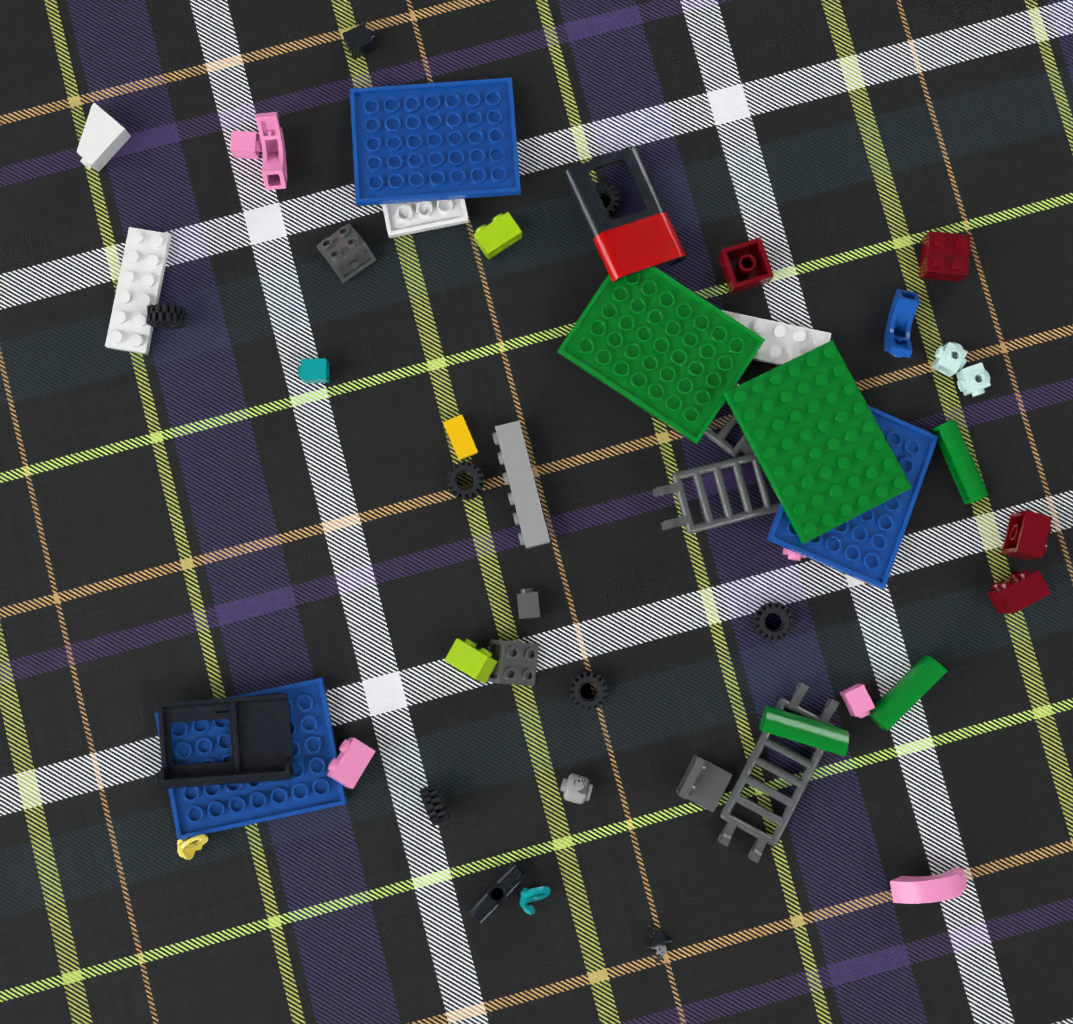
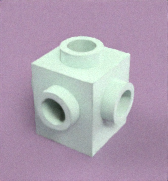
(949, 358)
(973, 380)

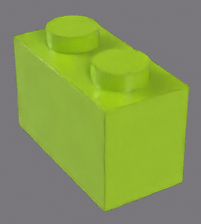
(497, 235)
(471, 660)

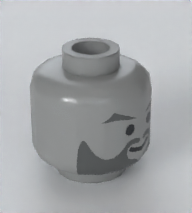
(576, 788)

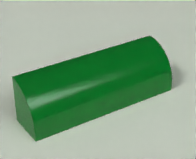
(960, 462)
(906, 692)
(805, 730)

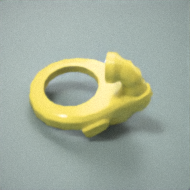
(188, 850)

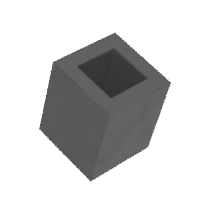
(528, 604)

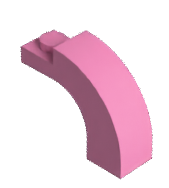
(273, 151)
(928, 888)

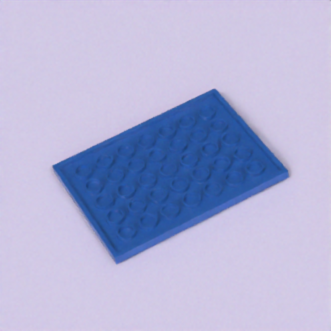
(434, 141)
(870, 541)
(236, 805)

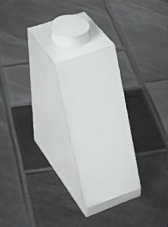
(100, 139)

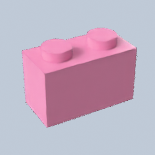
(350, 762)

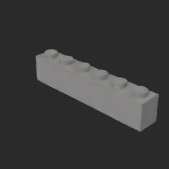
(522, 485)

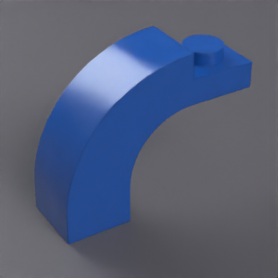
(899, 323)

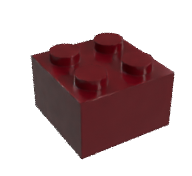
(944, 256)
(745, 265)
(1027, 535)
(1018, 591)

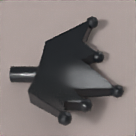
(658, 943)

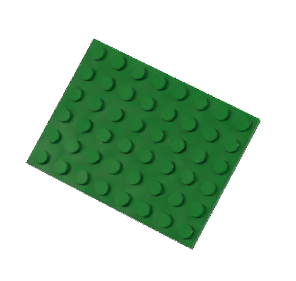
(662, 348)
(817, 441)

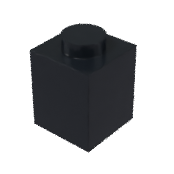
(359, 41)

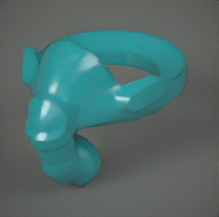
(533, 895)

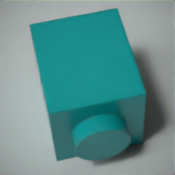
(314, 371)

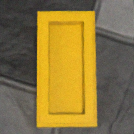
(460, 437)

